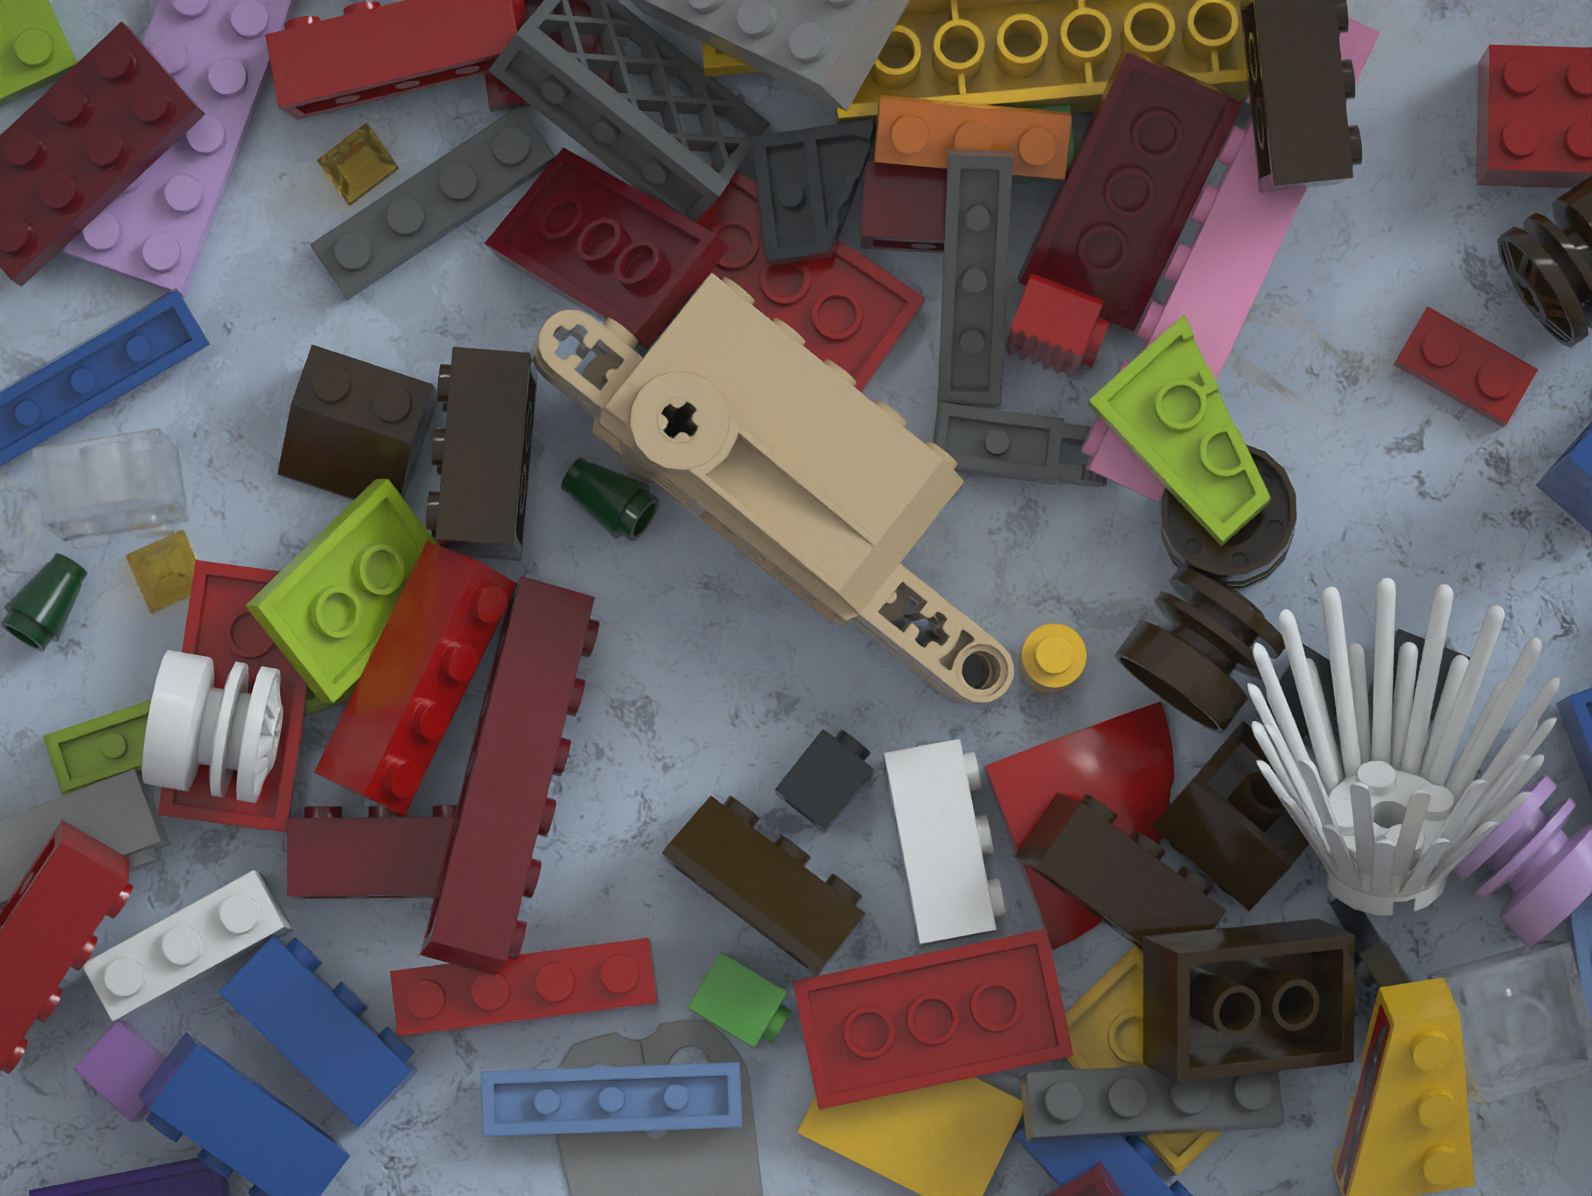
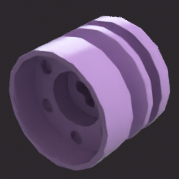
(1536, 862)

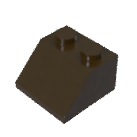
(354, 425)
(1234, 822)

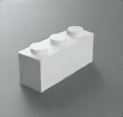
(943, 841)
(187, 947)

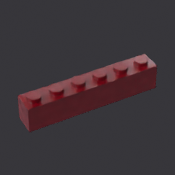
(509, 777)

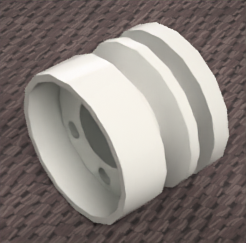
(211, 726)

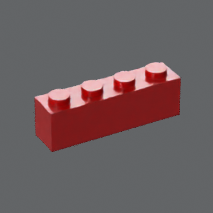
(386, 50)
(416, 677)
(52, 927)
(526, 988)

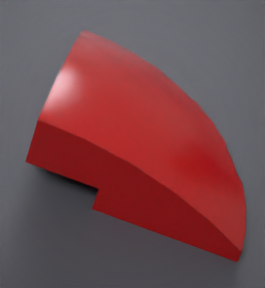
(1117, 762)

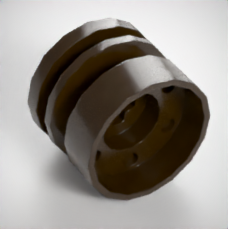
(1554, 265)
(1253, 551)
(1201, 649)

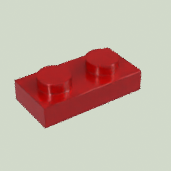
(1465, 366)

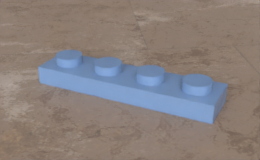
(611, 1099)

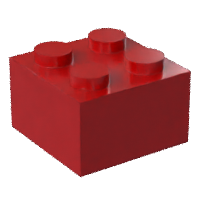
(1534, 116)

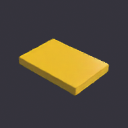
(1109, 1034)
(924, 1138)

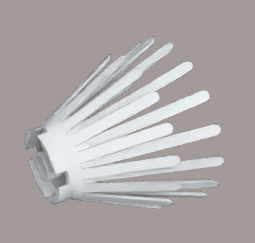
(1391, 822)

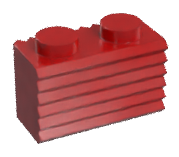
(1057, 327)

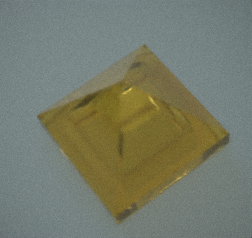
(357, 164)
(164, 570)

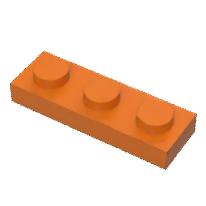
(924, 129)

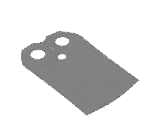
(683, 1159)

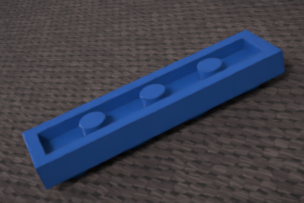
(96, 373)

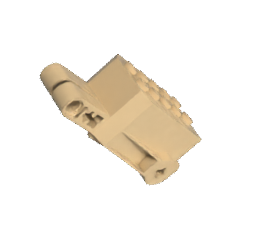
(782, 467)

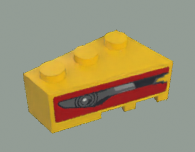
(1411, 1099)

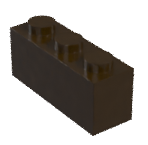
(1116, 874)

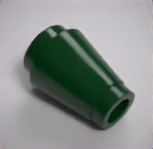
(611, 498)
(44, 603)

